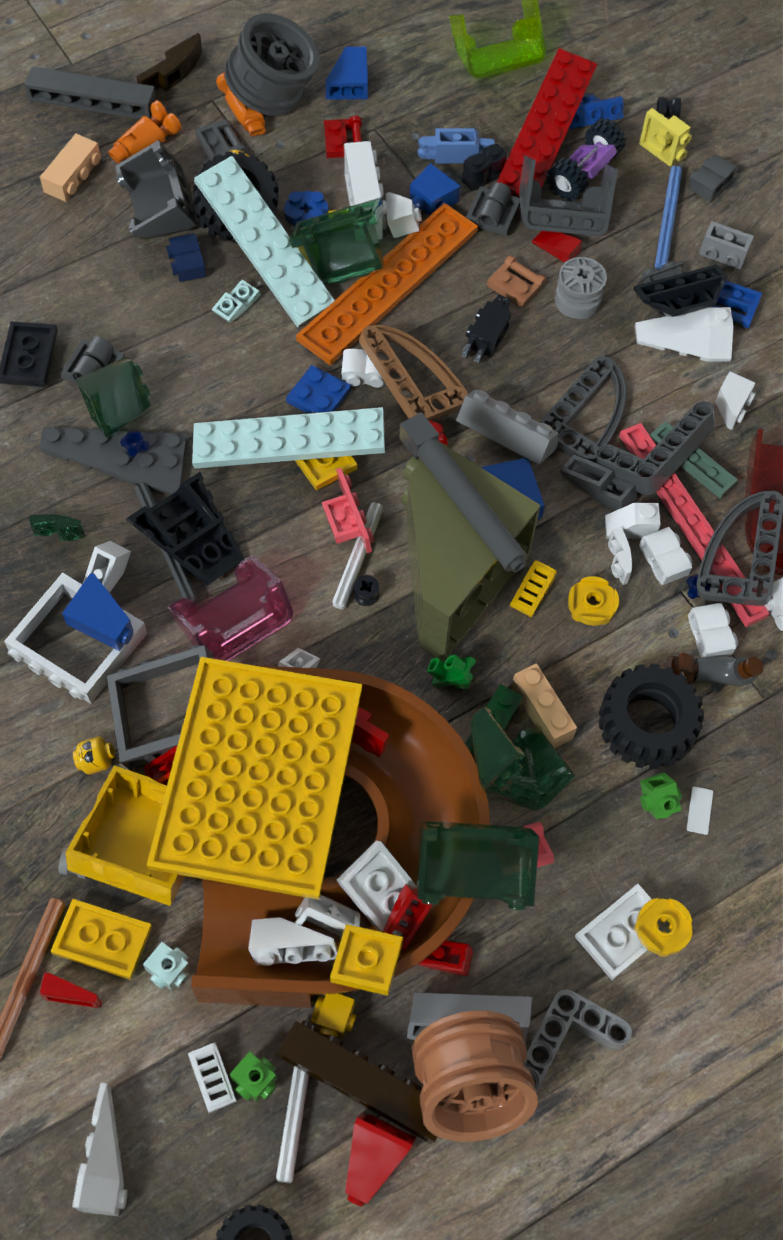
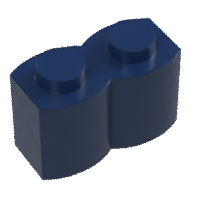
(186, 256)

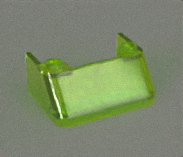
(523, 49)

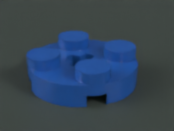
(303, 200)

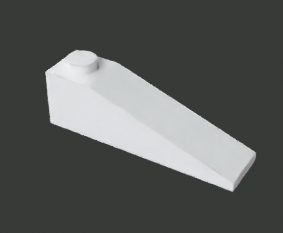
(698, 333)
(101, 1179)

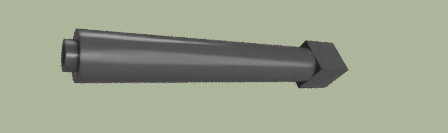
(424, 443)

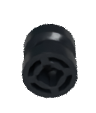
(669, 107)

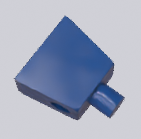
(433, 189)

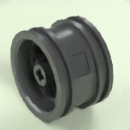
(271, 64)

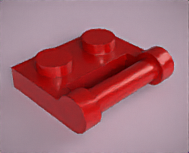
(336, 134)

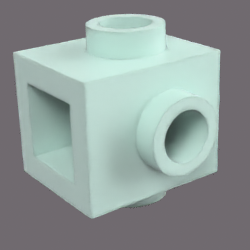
(165, 958)

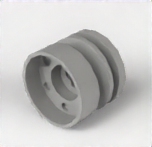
(580, 287)

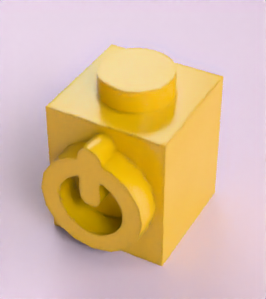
(334, 1015)

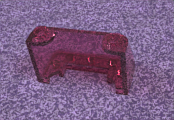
(237, 615)

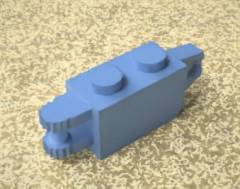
(452, 145)

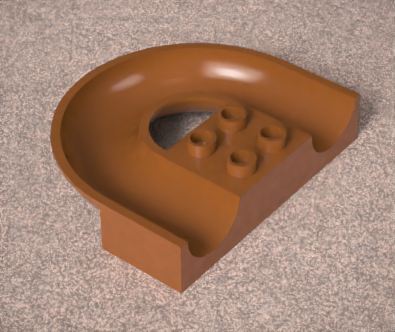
(417, 779)

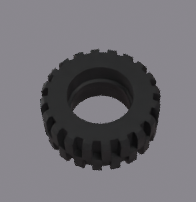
(258, 175)
(661, 687)

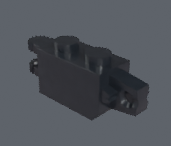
(489, 328)

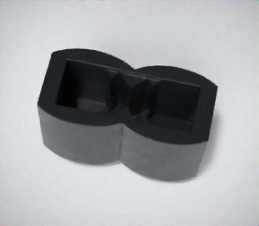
(483, 167)

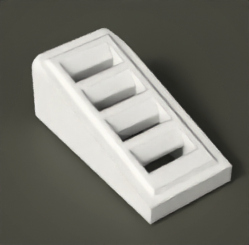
(204, 1052)

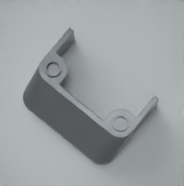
(582, 218)

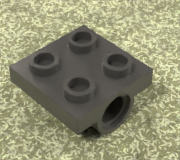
(494, 208)
(89, 358)

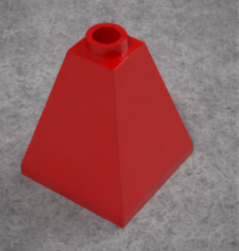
(373, 1156)

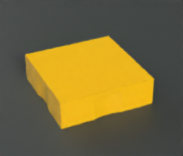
(119, 836)

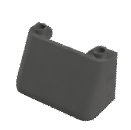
(157, 192)

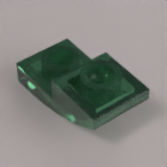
(66, 527)

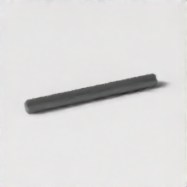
(177, 570)

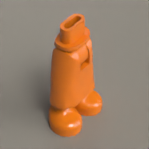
(248, 118)
(145, 133)

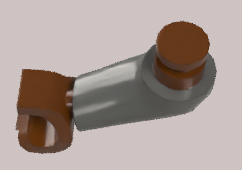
(716, 669)

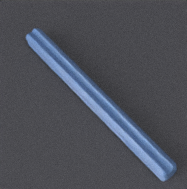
(668, 217)

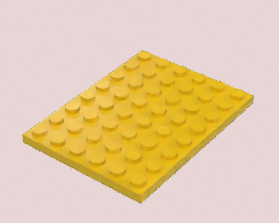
(256, 778)

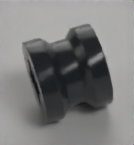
(364, 596)

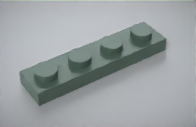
(701, 466)

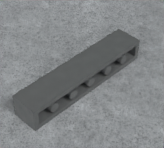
(89, 93)

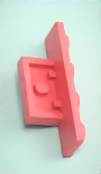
(344, 516)

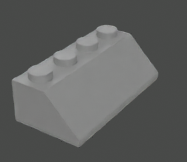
(508, 426)

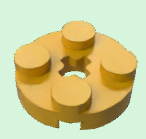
(593, 614)
(663, 942)

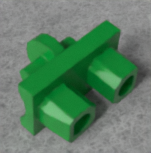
(451, 672)

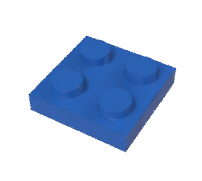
(318, 392)

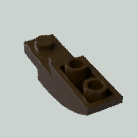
(175, 67)

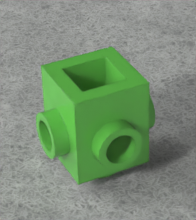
(660, 796)
(247, 1070)

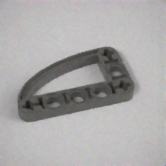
(573, 407)
(750, 586)

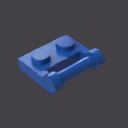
(740, 299)

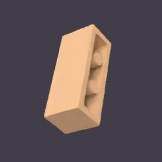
(70, 167)
(544, 706)

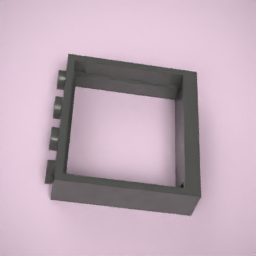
(142, 755)

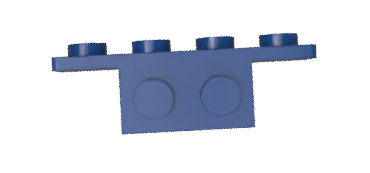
(594, 109)

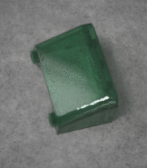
(517, 770)
(477, 862)

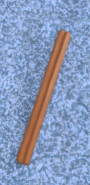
(29, 970)

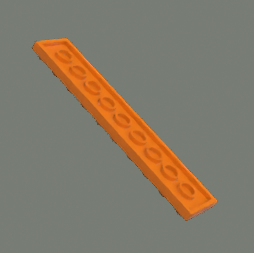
(383, 289)

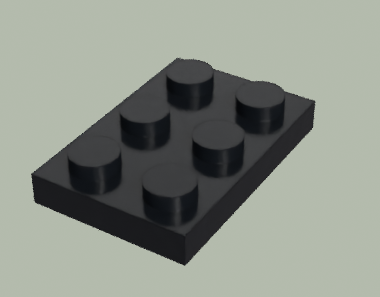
(27, 354)

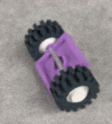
(601, 146)

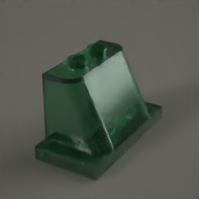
(342, 242)

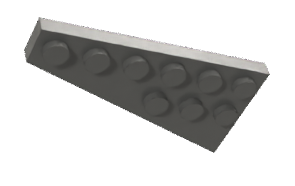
(158, 466)

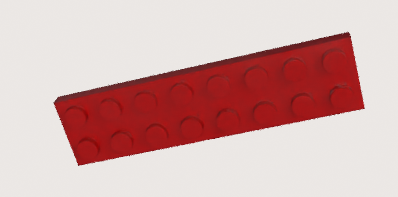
(549, 118)

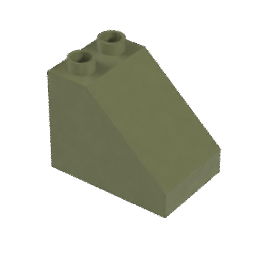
(449, 562)

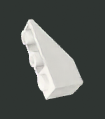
(286, 942)

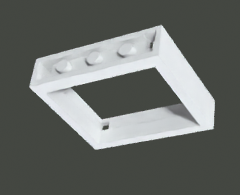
(57, 676)

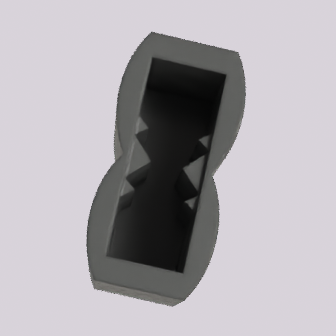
(712, 177)

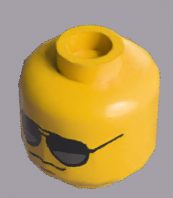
(93, 755)

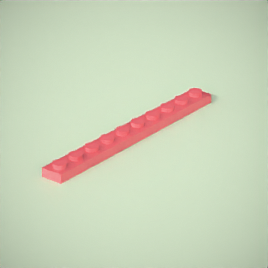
(692, 523)

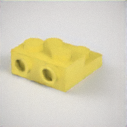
(665, 137)

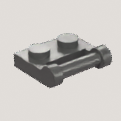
(213, 142)

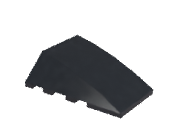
(191, 531)

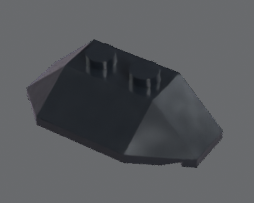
(684, 291)

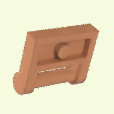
(512, 286)

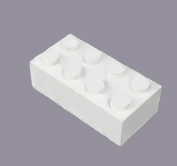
(363, 177)

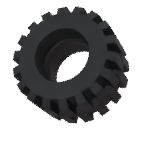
(254, 1217)

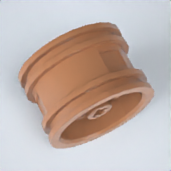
(473, 1076)

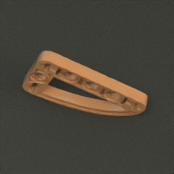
(425, 405)

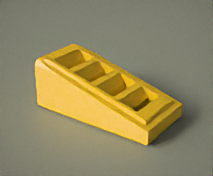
(540, 574)

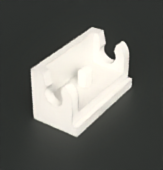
(327, 914)

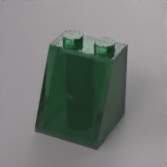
(114, 395)

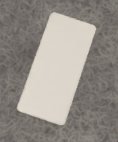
(699, 810)

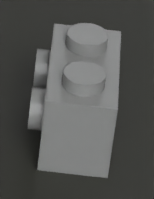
(726, 245)

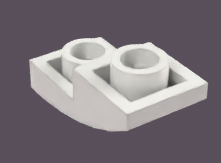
(622, 561)

